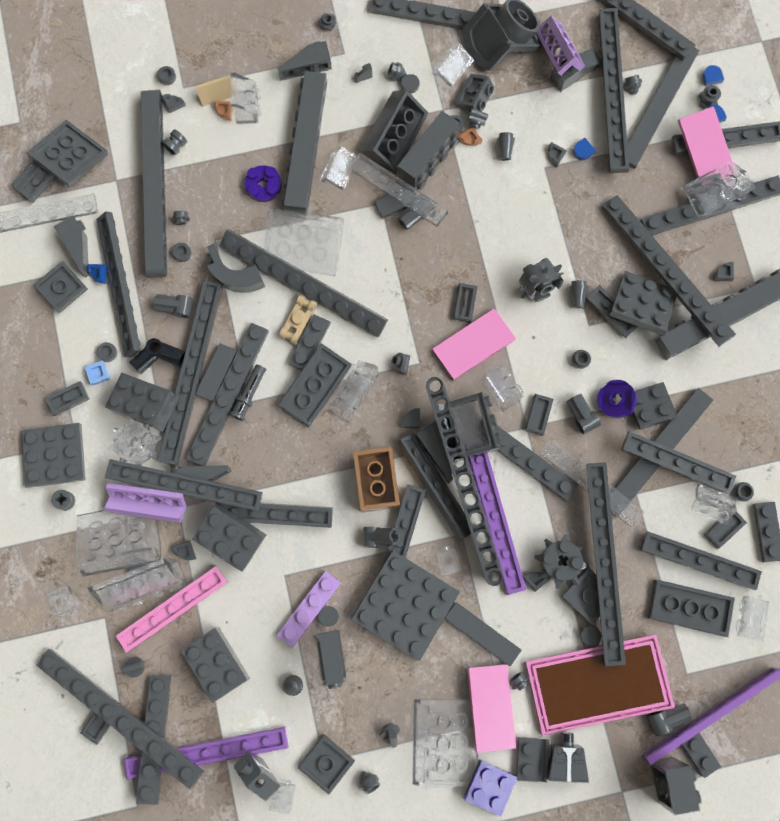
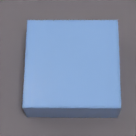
(97, 373)

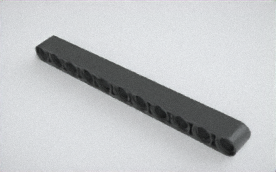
(153, 184)
(489, 545)

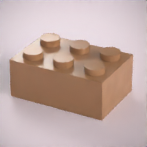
(376, 479)

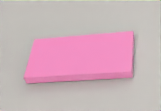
(704, 141)
(473, 344)
(491, 708)

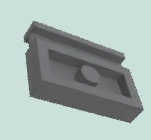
(33, 181)
(532, 759)

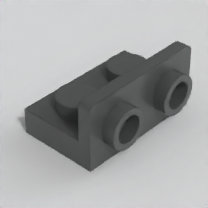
(475, 93)

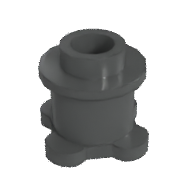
(709, 96)

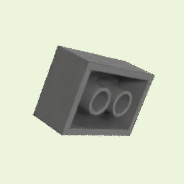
(142, 401)
(229, 537)
(215, 664)
(675, 786)

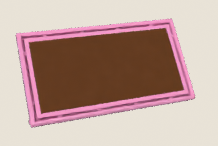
(580, 691)

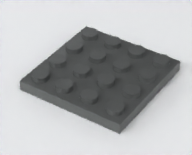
(405, 605)

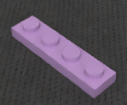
(309, 609)

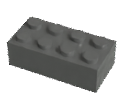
(429, 151)

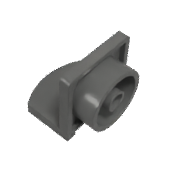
(500, 30)

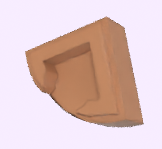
(224, 109)
(470, 137)

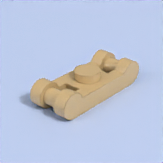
(298, 320)

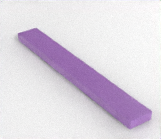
(497, 523)
(711, 716)
(222, 749)

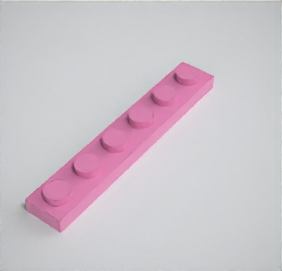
(171, 609)

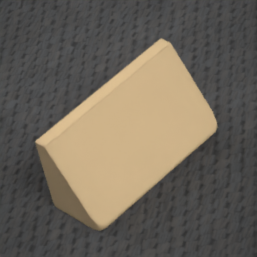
(214, 90)

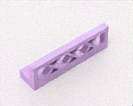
(561, 41)
(145, 505)

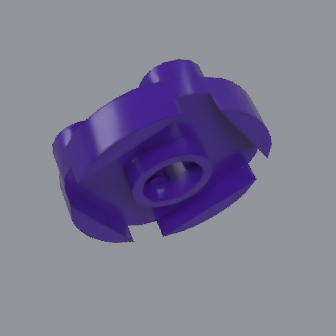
(260, 173)
(624, 407)

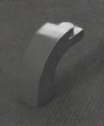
(233, 280)

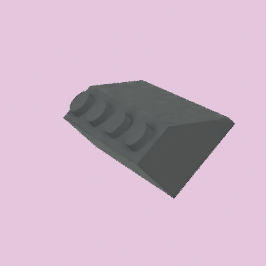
(394, 130)

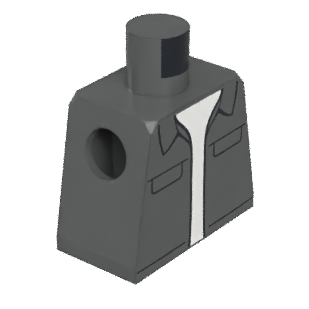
(567, 761)
(252, 769)

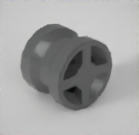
(67, 501)

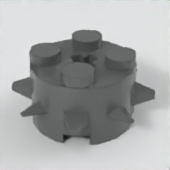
(540, 280)
(573, 561)

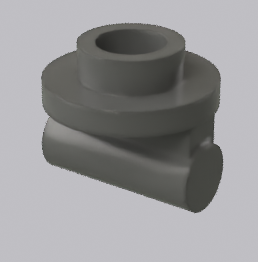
(477, 118)
(400, 362)
(133, 667)
(390, 732)

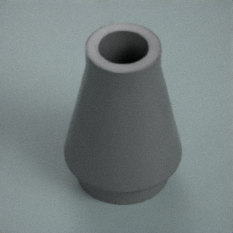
(505, 145)
(578, 292)

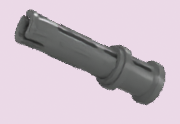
(246, 402)

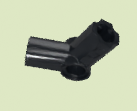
(167, 353)

